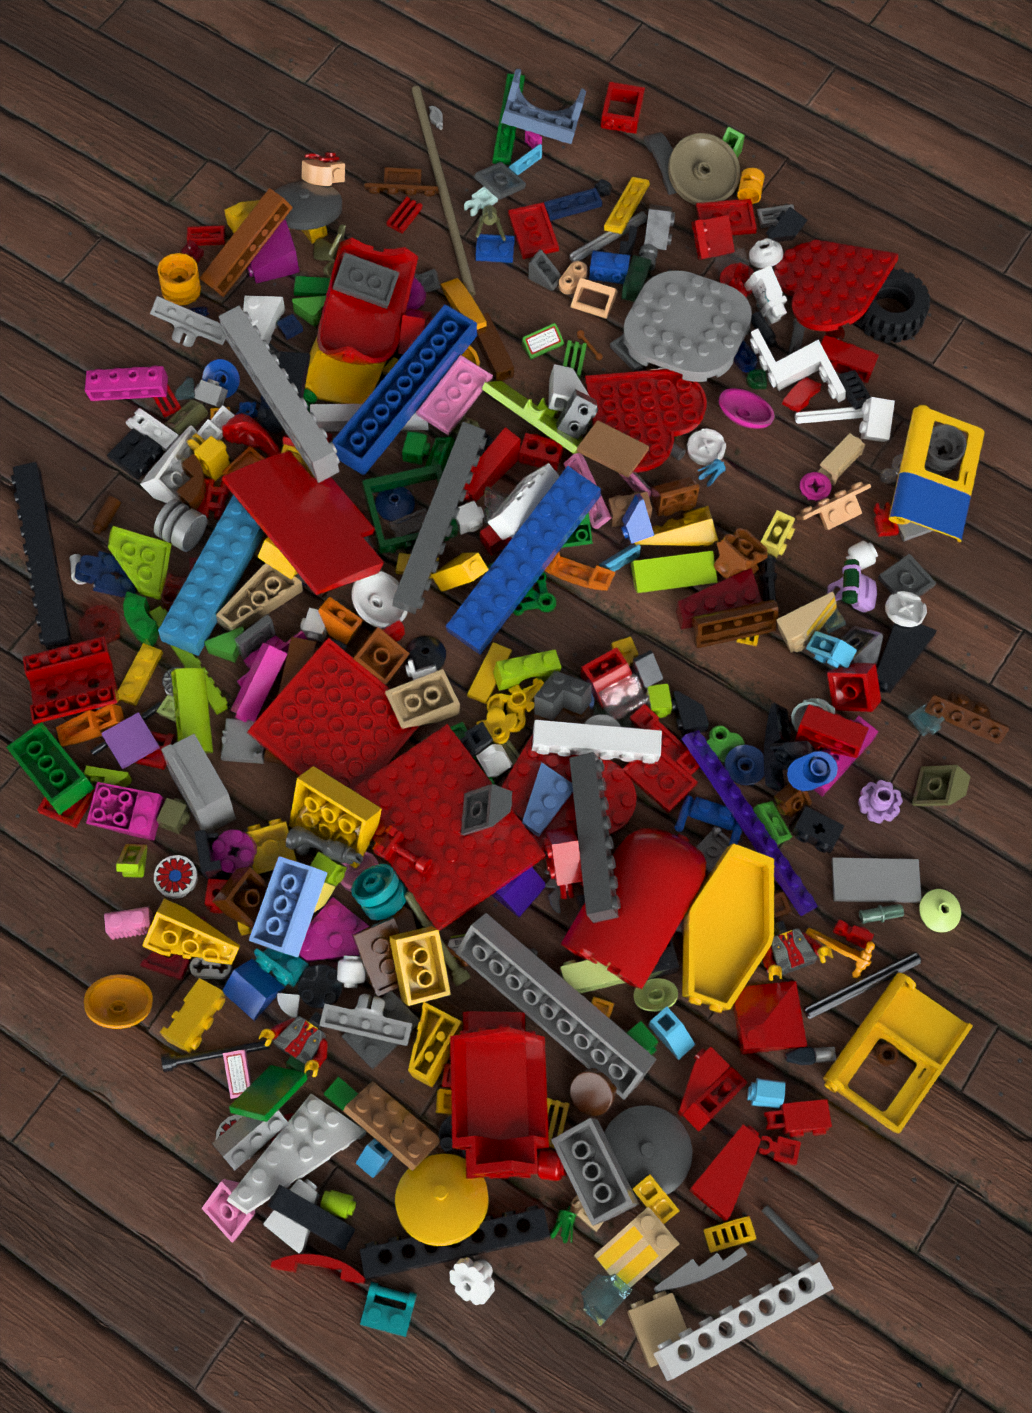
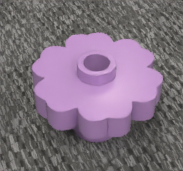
(880, 801)

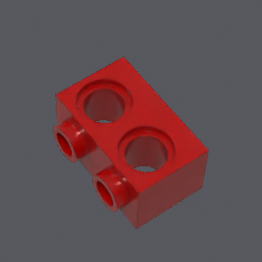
(540, 456)

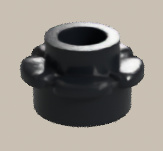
(603, 188)

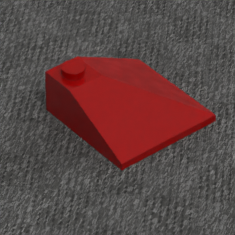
(769, 1018)

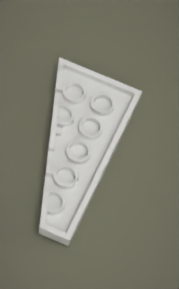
(299, 1148)

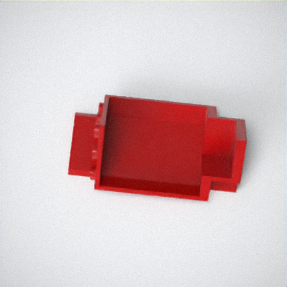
(498, 1095)

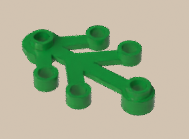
(538, 598)

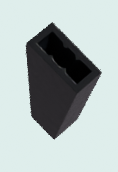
(901, 652)

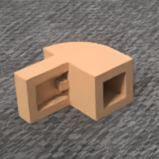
(322, 173)

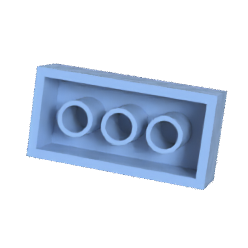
(288, 906)

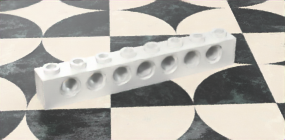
(816, 1285)

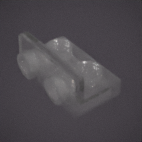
(623, 697)

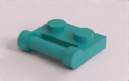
(386, 1317)

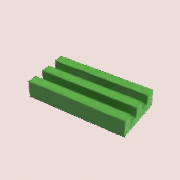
(576, 347)

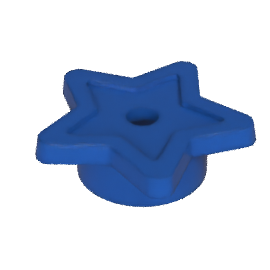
(247, 406)

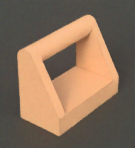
(598, 288)

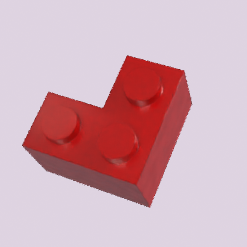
(412, 325)

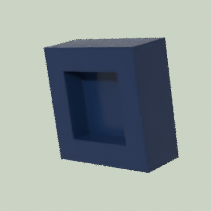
(289, 326)

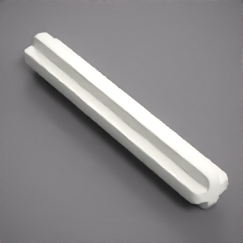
(828, 415)

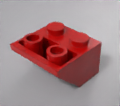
(605, 672)

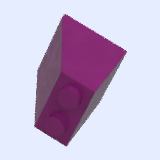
(276, 257)

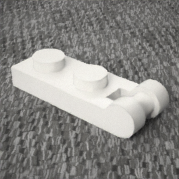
(152, 428)

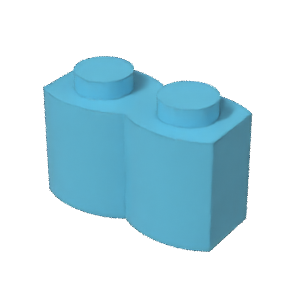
(766, 1093)

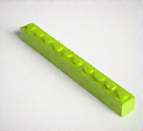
(189, 661)

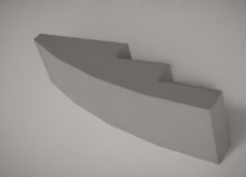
(691, 1273)

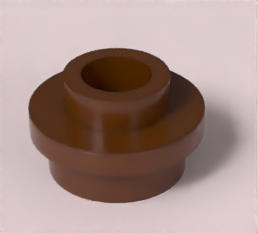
(891, 1050)

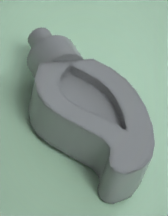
(436, 117)

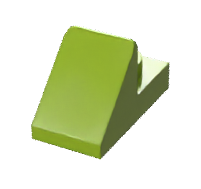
(107, 776)
(132, 860)

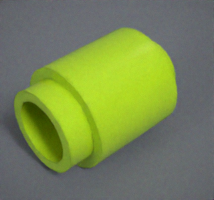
(338, 1204)

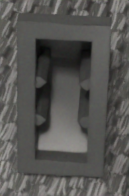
(543, 271)

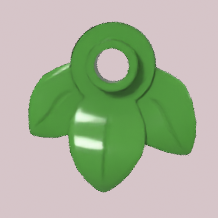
(723, 746)

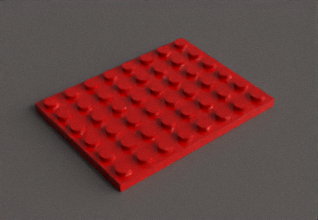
(425, 801)

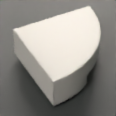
(289, 1004)

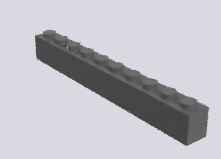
(438, 518)

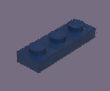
(573, 204)

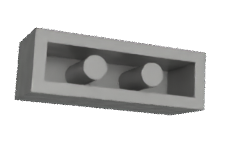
(247, 1137)

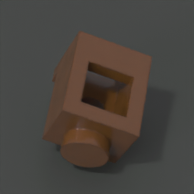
(791, 800)

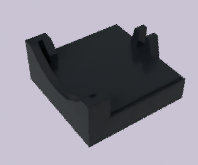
(209, 867)

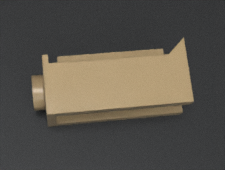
(841, 458)

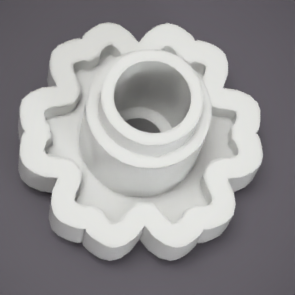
(473, 1280)

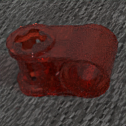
(171, 589)

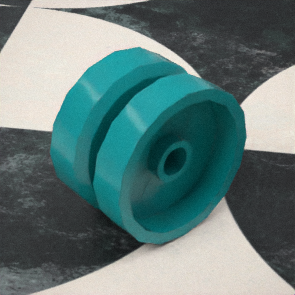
(379, 892)

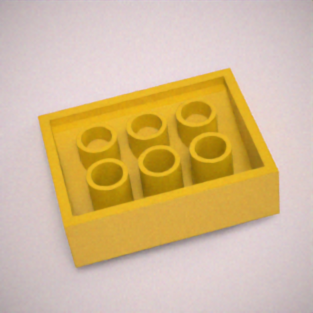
(333, 811)

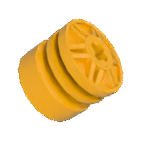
(179, 279)

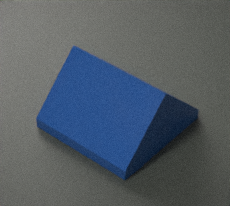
(252, 988)

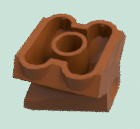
(739, 553)

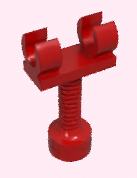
(422, 863)

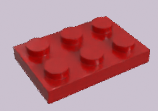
(739, 212)
(533, 230)
(661, 780)

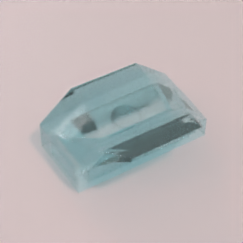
(604, 1297)

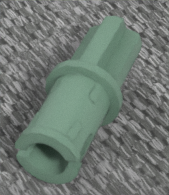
(881, 913)

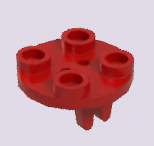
(739, 272)

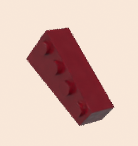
(727, 594)

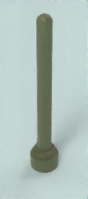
(459, 975)

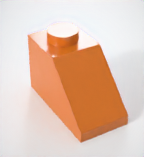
(339, 621)

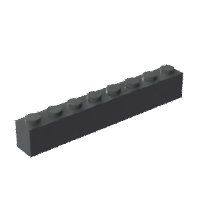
(594, 838)

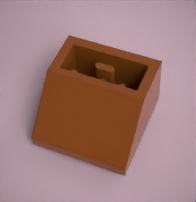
(675, 496)

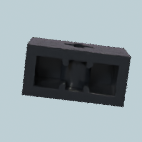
(812, 820)

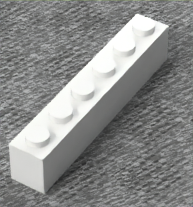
(604, 741)

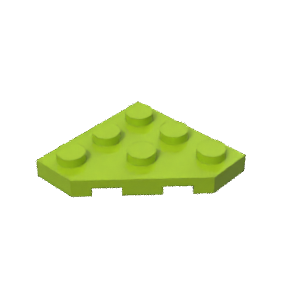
(142, 559)

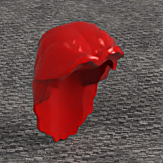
(250, 433)

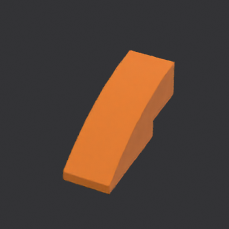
(89, 725)

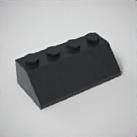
(297, 368)

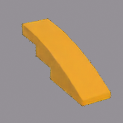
(462, 301)

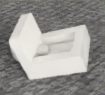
(411, 671)

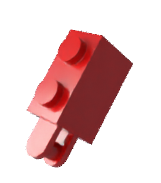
(801, 1118)

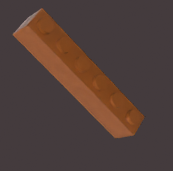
(246, 242)

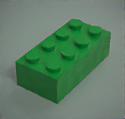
(50, 768)

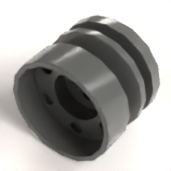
(950, 445)

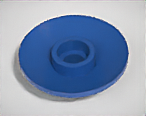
(221, 367)

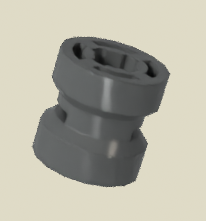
(649, 252)

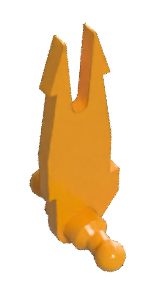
(862, 958)

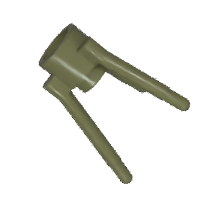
(489, 217)

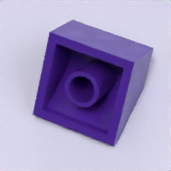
(520, 892)

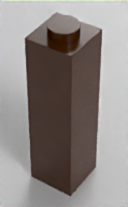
(494, 351)

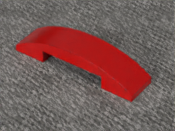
(646, 719)
(290, 1264)

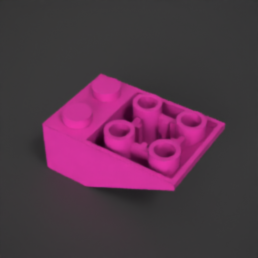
(125, 810)

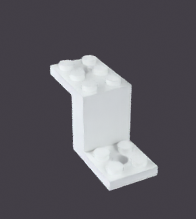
(797, 366)

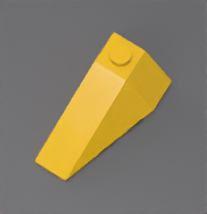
(692, 530)
(185, 934)

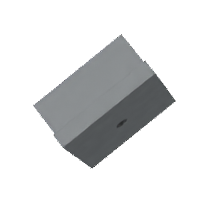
(199, 784)

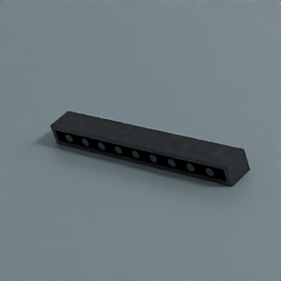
(42, 556)

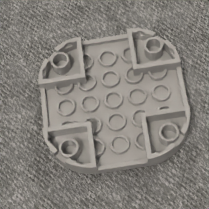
(687, 325)

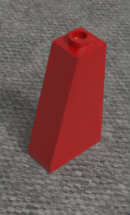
(493, 464)
(725, 1176)

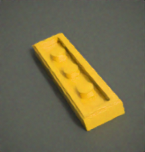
(626, 205)

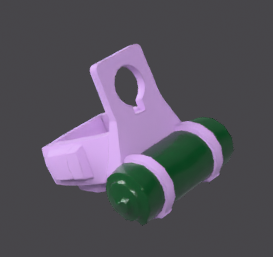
(855, 587)

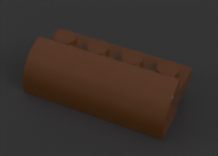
(735, 623)

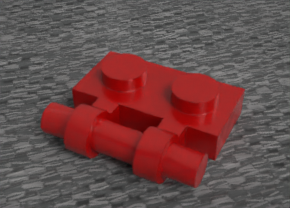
(207, 504)

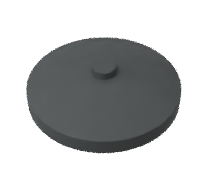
(312, 205)
(651, 1143)

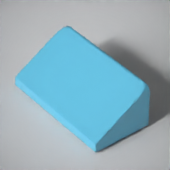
(527, 160)
(621, 558)

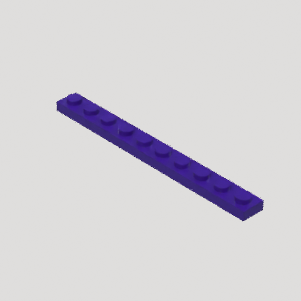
(749, 822)

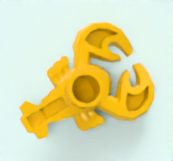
(517, 702)

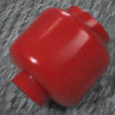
(550, 1165)

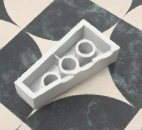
(522, 501)

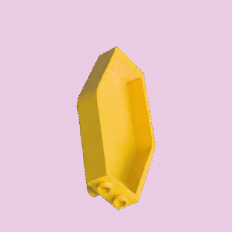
(728, 928)

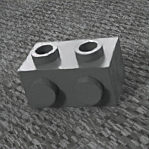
(577, 414)

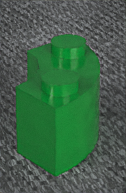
(137, 616)

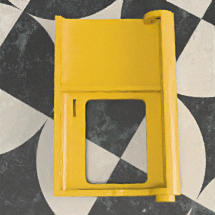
(340, 381)

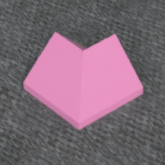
(224, 1214)

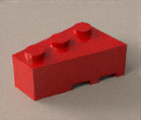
(831, 732)

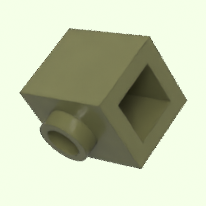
(174, 815)

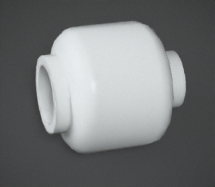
(864, 553)
(351, 971)

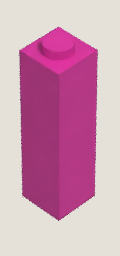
(258, 683)

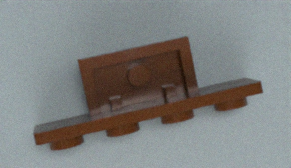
(402, 180)
(967, 715)

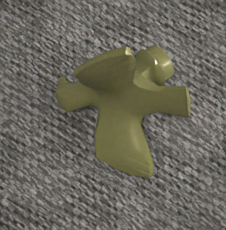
(325, 251)

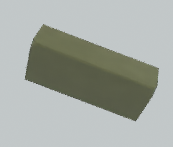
(190, 414)

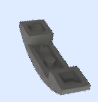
(661, 149)

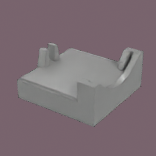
(239, 745)

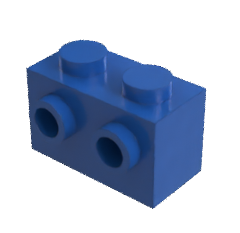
(609, 267)

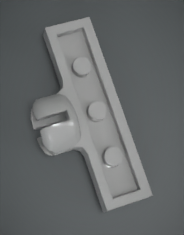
(187, 322)
(367, 1021)

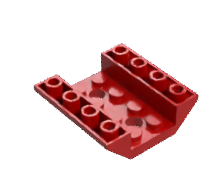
(70, 674)

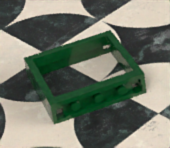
(395, 481)

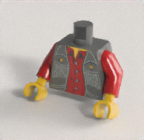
(792, 951)
(301, 1040)

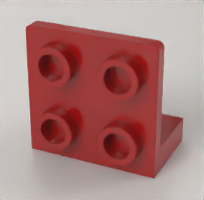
(713, 237)

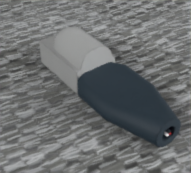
(810, 1055)

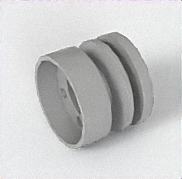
(180, 525)

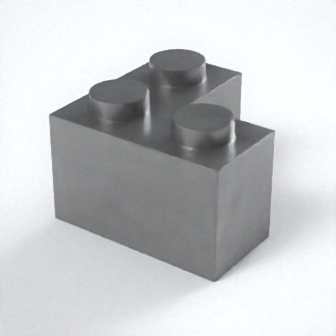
(658, 225)

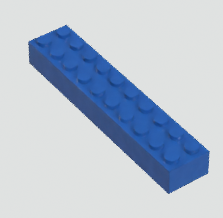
(404, 389)
(523, 560)

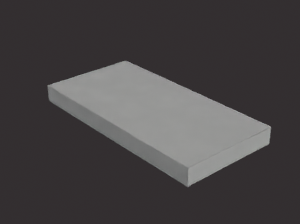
(876, 880)

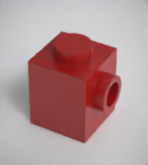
(213, 888)

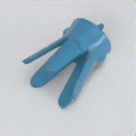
(716, 467)

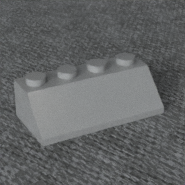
(594, 1171)

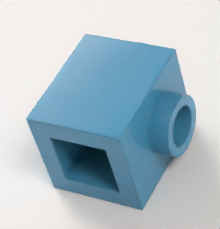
(374, 1158)

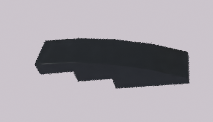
(776, 732)
(311, 1217)

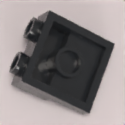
(136, 453)

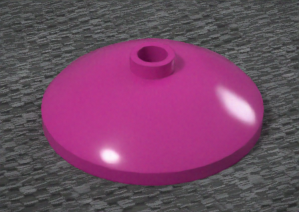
(746, 408)

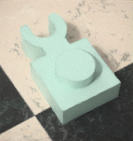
(480, 200)

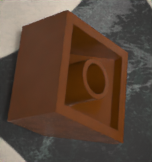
(242, 896)

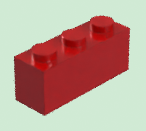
(849, 357)

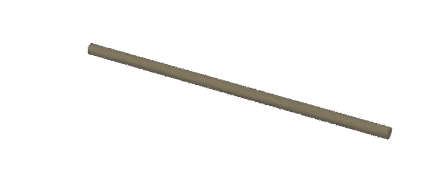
(443, 191)

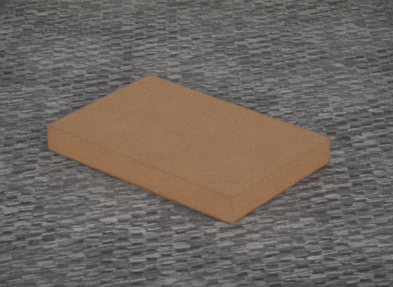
(612, 448)

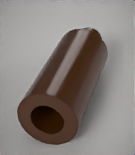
(106, 514)

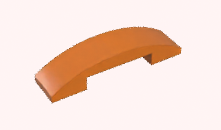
(580, 574)

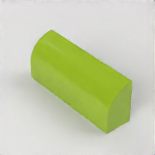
(674, 572)
(192, 706)

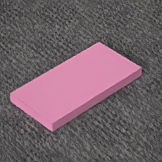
(454, 395)

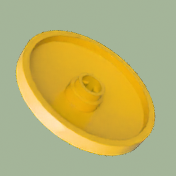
(439, 1202)

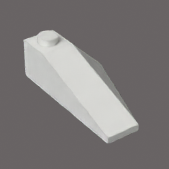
(168, 472)

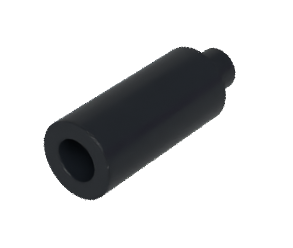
(759, 322)

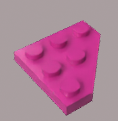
(331, 934)

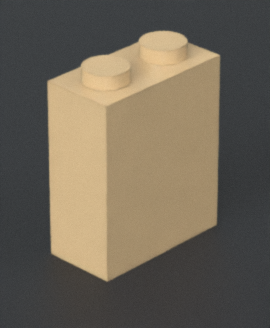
(657, 1323)

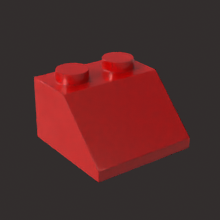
(854, 687)

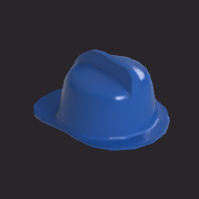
(812, 771)

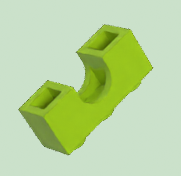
(514, 670)

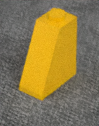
(459, 571)

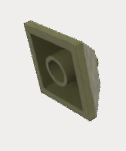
(940, 785)

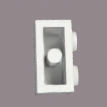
(877, 419)

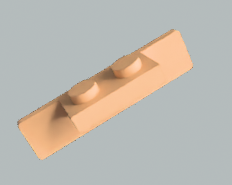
(838, 509)

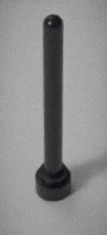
(171, 1061)

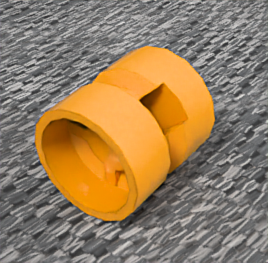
(751, 185)

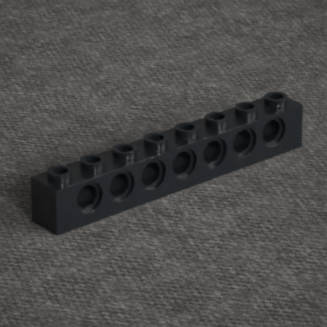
(538, 1231)

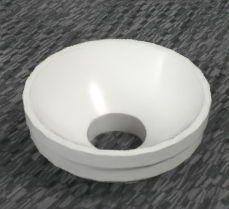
(768, 256)

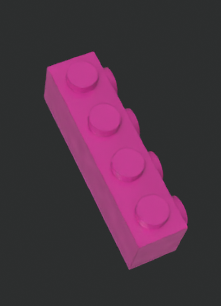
(126, 383)
(845, 762)

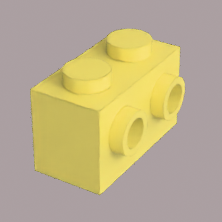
(777, 533)

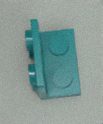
(284, 966)

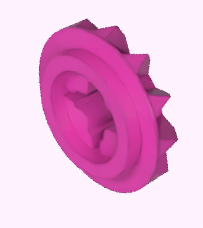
(821, 482)

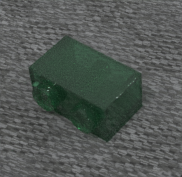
(636, 278)

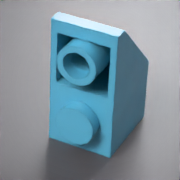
(671, 1033)

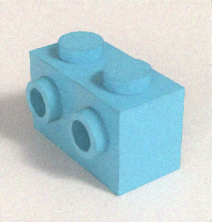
(831, 649)

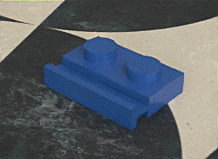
(494, 249)

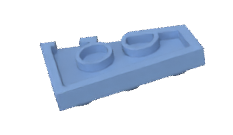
(546, 799)

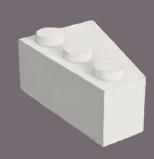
(264, 313)

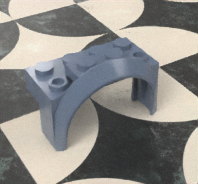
(552, 124)

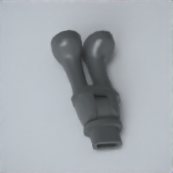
(303, 840)

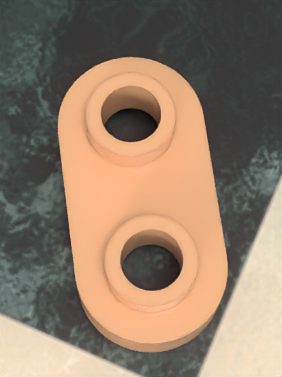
(572, 275)

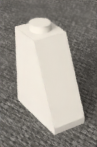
(562, 385)
(287, 1230)

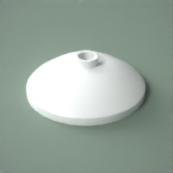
(380, 591)

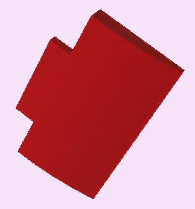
(307, 521)

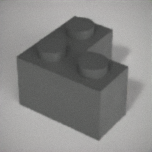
(562, 692)

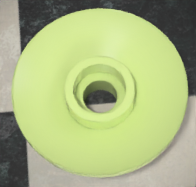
(932, 914)
(656, 995)

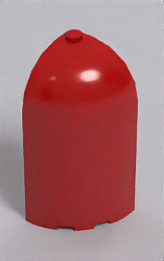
(360, 330)
(655, 888)

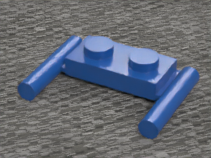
(709, 813)

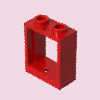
(626, 94)

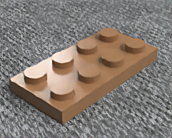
(392, 1125)

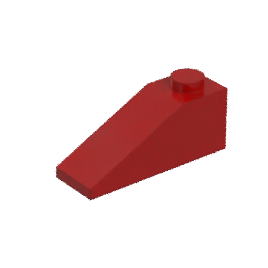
(704, 1073)
(715, 1099)

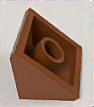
(380, 655)

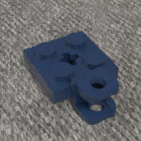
(99, 572)

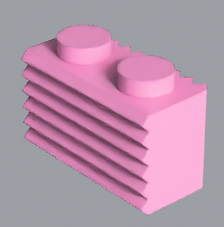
(128, 922)

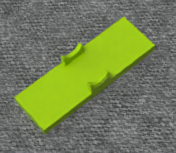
(538, 416)

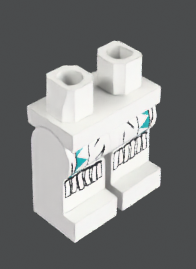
(768, 294)

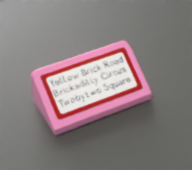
(637, 483)
(237, 1072)

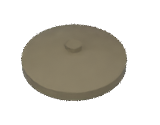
(703, 169)

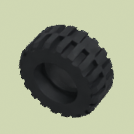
(903, 325)

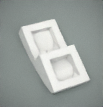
(214, 426)

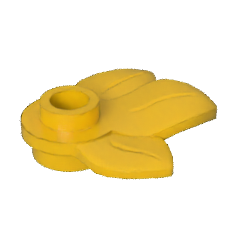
(499, 722)

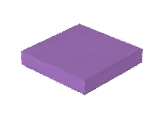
(130, 740)

